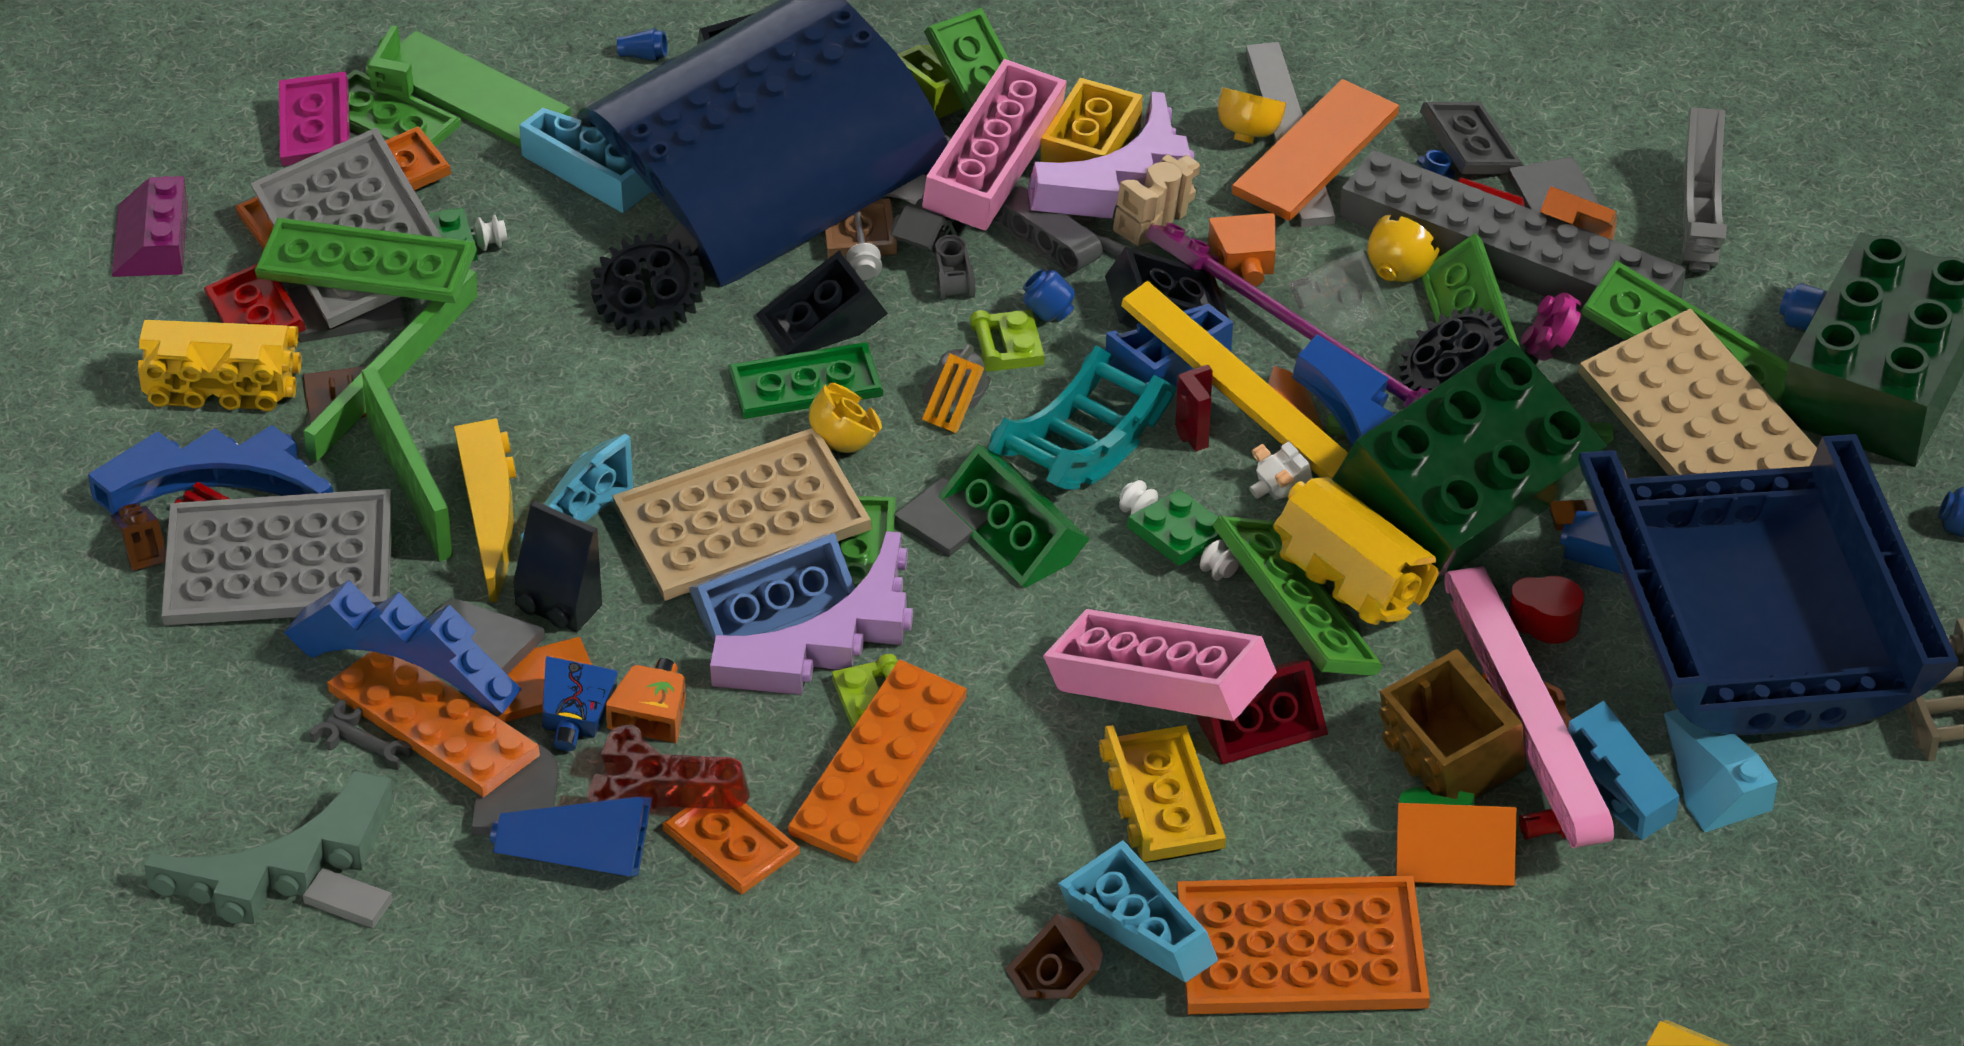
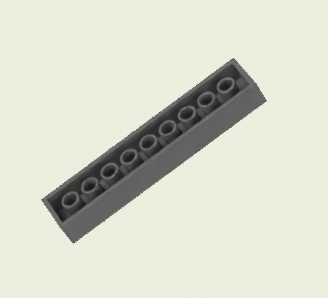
(1519, 242)

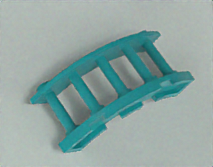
(1099, 456)

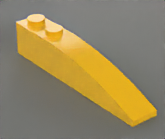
(489, 495)

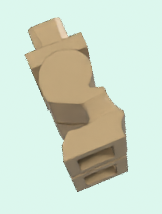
(1162, 198)

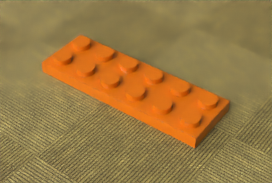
(435, 720)
(877, 761)

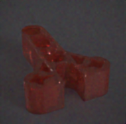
(670, 780)

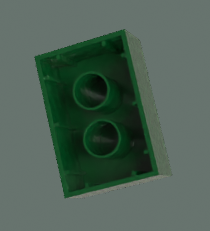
(1881, 349)
(1472, 458)

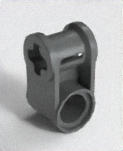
(953, 267)

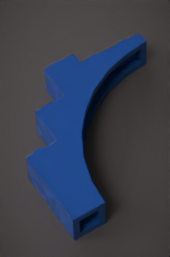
(1344, 386)
(161, 467)
(398, 629)

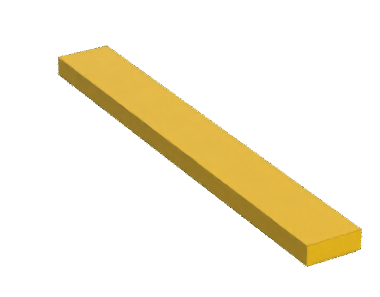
(1234, 379)

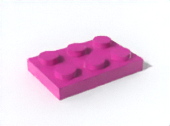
(312, 115)

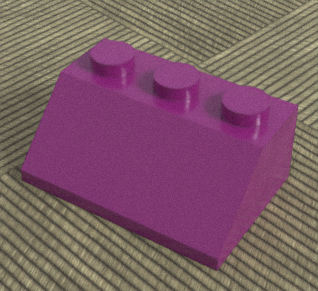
(152, 229)

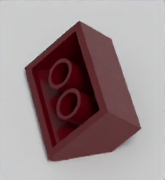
(1277, 717)

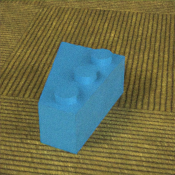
(1623, 772)

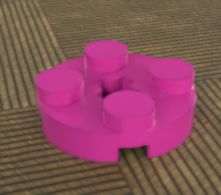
(1552, 326)

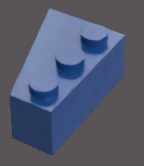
(1145, 355)

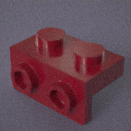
(1194, 406)

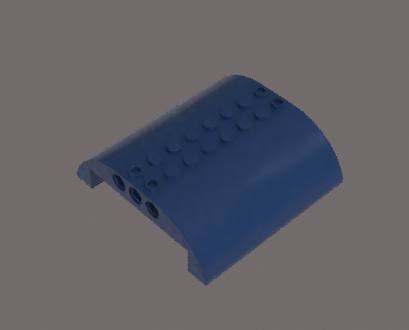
(773, 131)
(1774, 591)

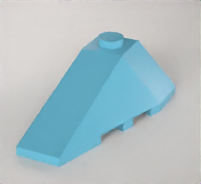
(594, 480)
(1719, 774)

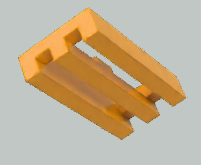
(941, 388)

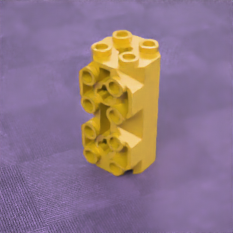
(235, 362)
(1349, 543)

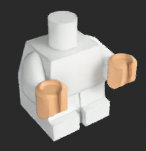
(1279, 471)

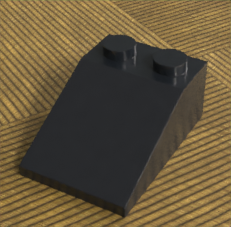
(1175, 280)
(822, 308)
(558, 568)

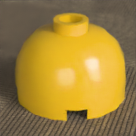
(1249, 114)
(1400, 249)
(842, 420)

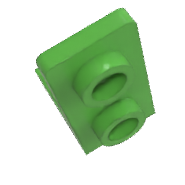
(387, 74)

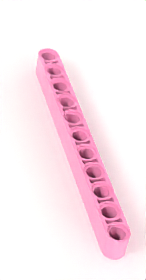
(1520, 686)

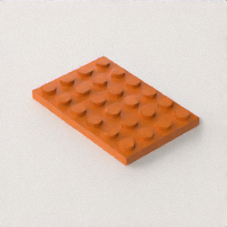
(1308, 945)

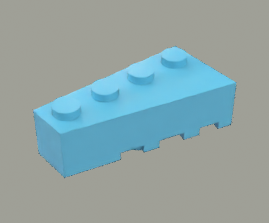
(581, 158)
(1139, 911)

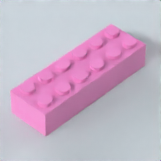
(993, 145)
(1160, 664)

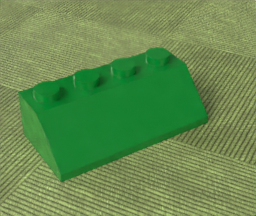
(1023, 525)

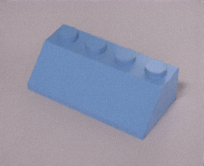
(775, 590)

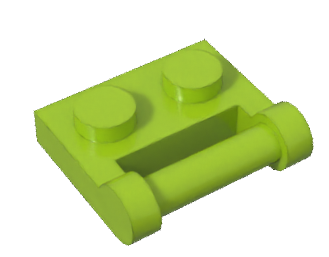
(1018, 337)
(858, 686)

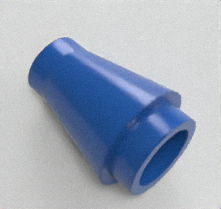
(645, 45)

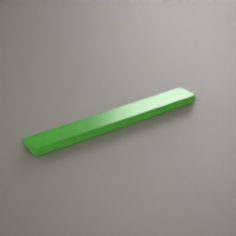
(390, 365)

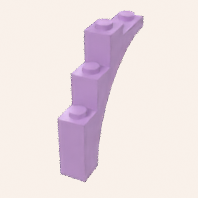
(1094, 184)
(831, 640)

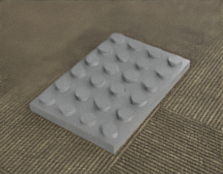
(352, 187)
(274, 554)

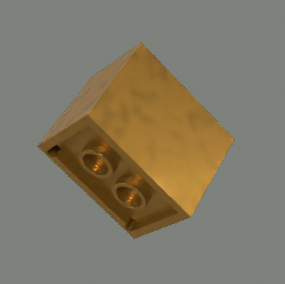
(1452, 728)

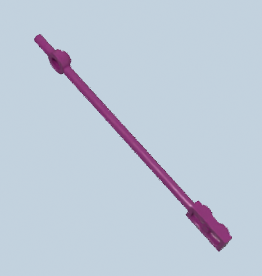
(1197, 255)

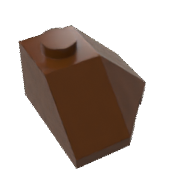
(1057, 961)

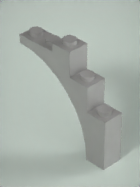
(1702, 190)

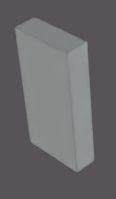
(347, 898)

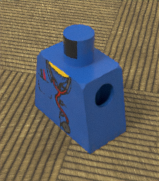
(575, 699)

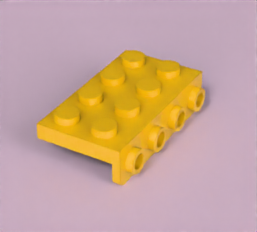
(1162, 793)

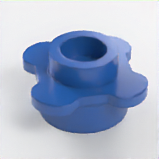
(1437, 162)

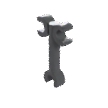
(344, 726)

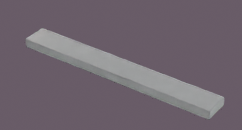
(1275, 83)

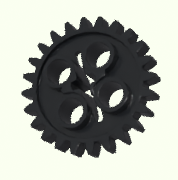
(615, 291)
(1450, 347)

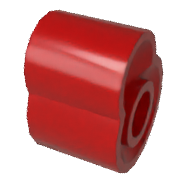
(1547, 608)

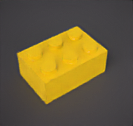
(1092, 123)

